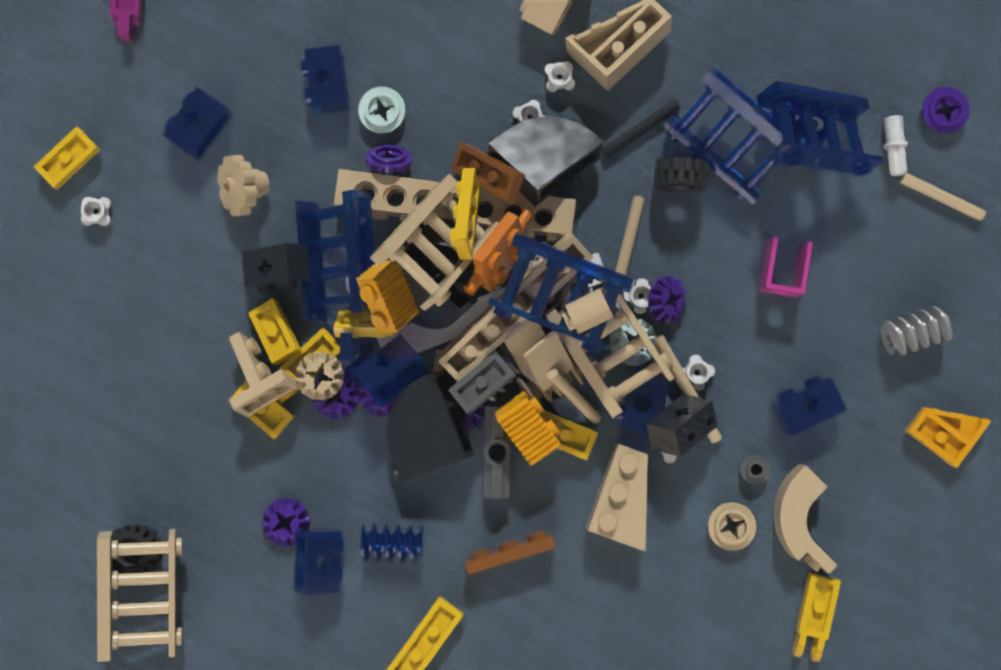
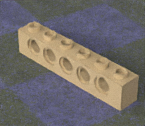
(489, 329)

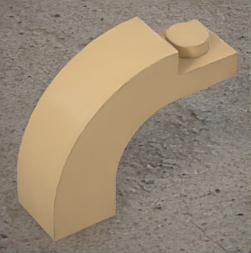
(790, 513)

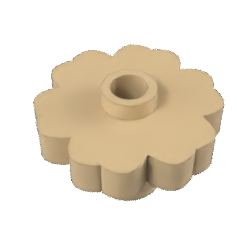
(240, 185)

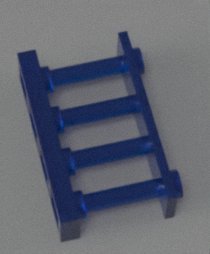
(739, 106)
(829, 107)
(359, 249)
(556, 262)

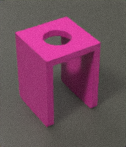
(800, 275)

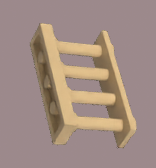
(411, 232)
(596, 371)
(110, 580)

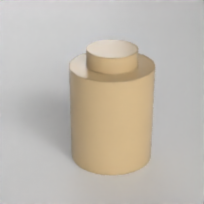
(587, 312)

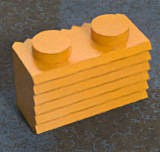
(387, 296)
(528, 428)

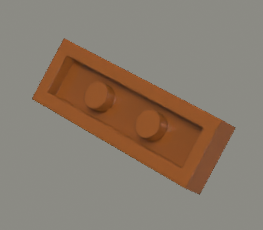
(491, 173)
(509, 552)

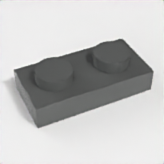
(482, 382)

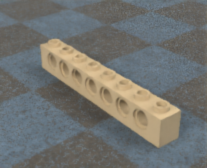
(560, 209)

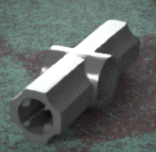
(495, 471)

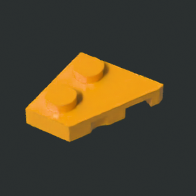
(947, 433)

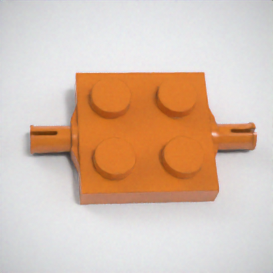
(497, 254)

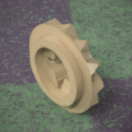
(332, 369)
(744, 531)

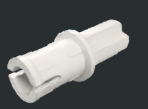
(895, 145)

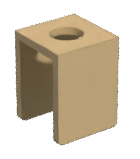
(537, 353)

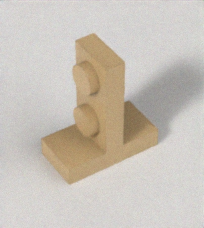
(263, 386)

